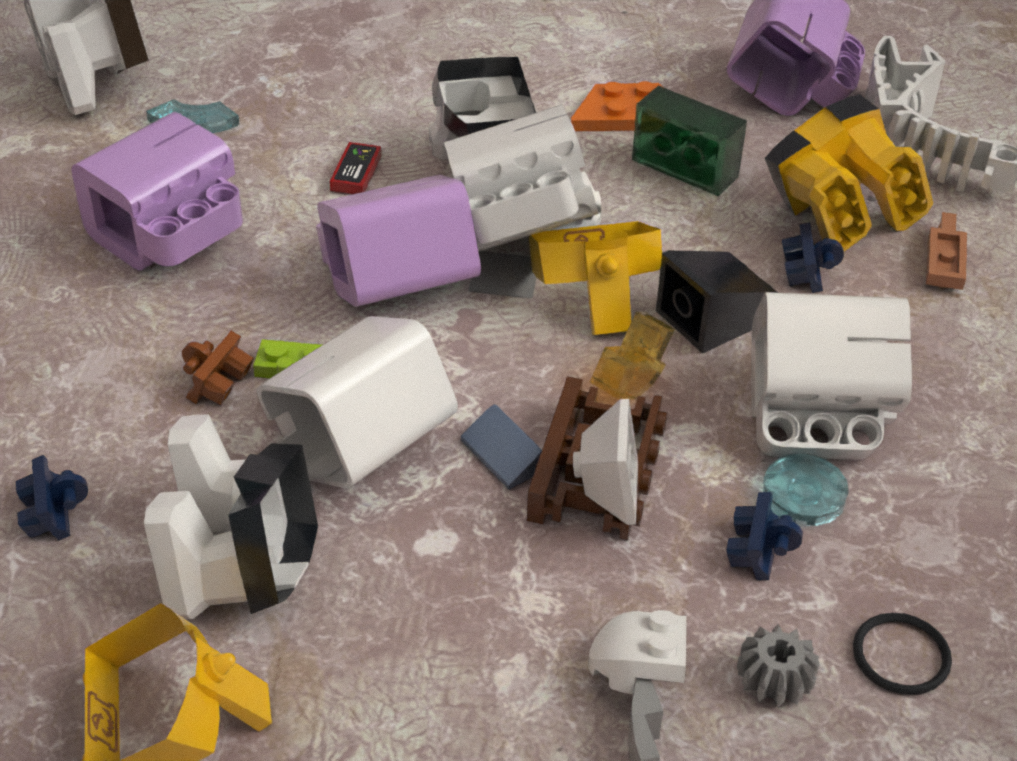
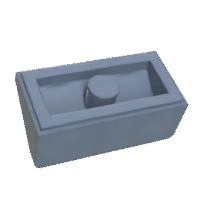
(502, 447)

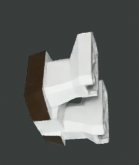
(82, 38)

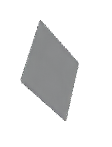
(504, 275)

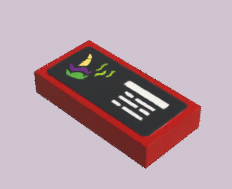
(355, 168)

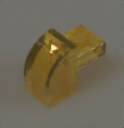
(637, 363)

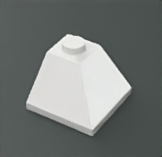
(610, 462)

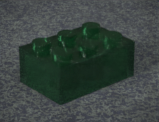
(688, 140)

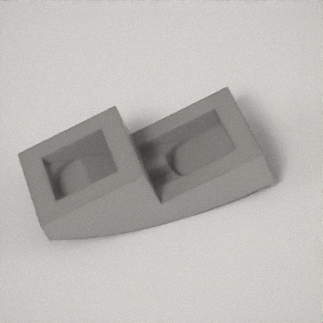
(644, 722)

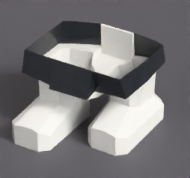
(475, 97)
(228, 523)

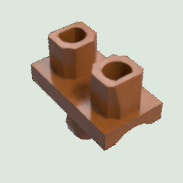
(210, 365)

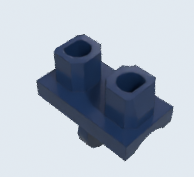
(806, 257)
(52, 498)
(766, 537)

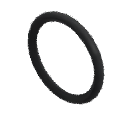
(892, 686)

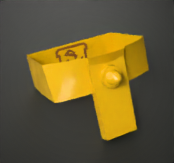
(604, 259)
(215, 684)

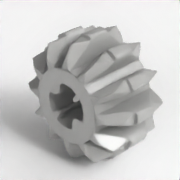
(778, 665)

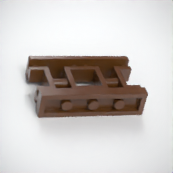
(561, 445)

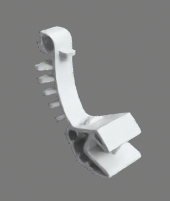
(907, 99)

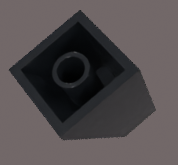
(708, 296)

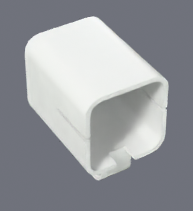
(522, 177)
(828, 369)
(360, 398)

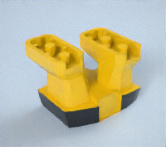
(836, 153)

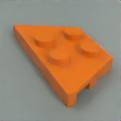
(611, 106)

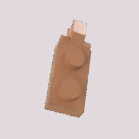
(946, 254)

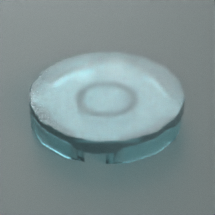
(806, 488)

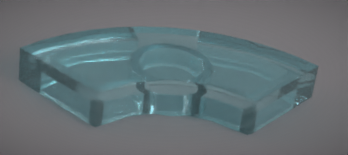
(212, 117)

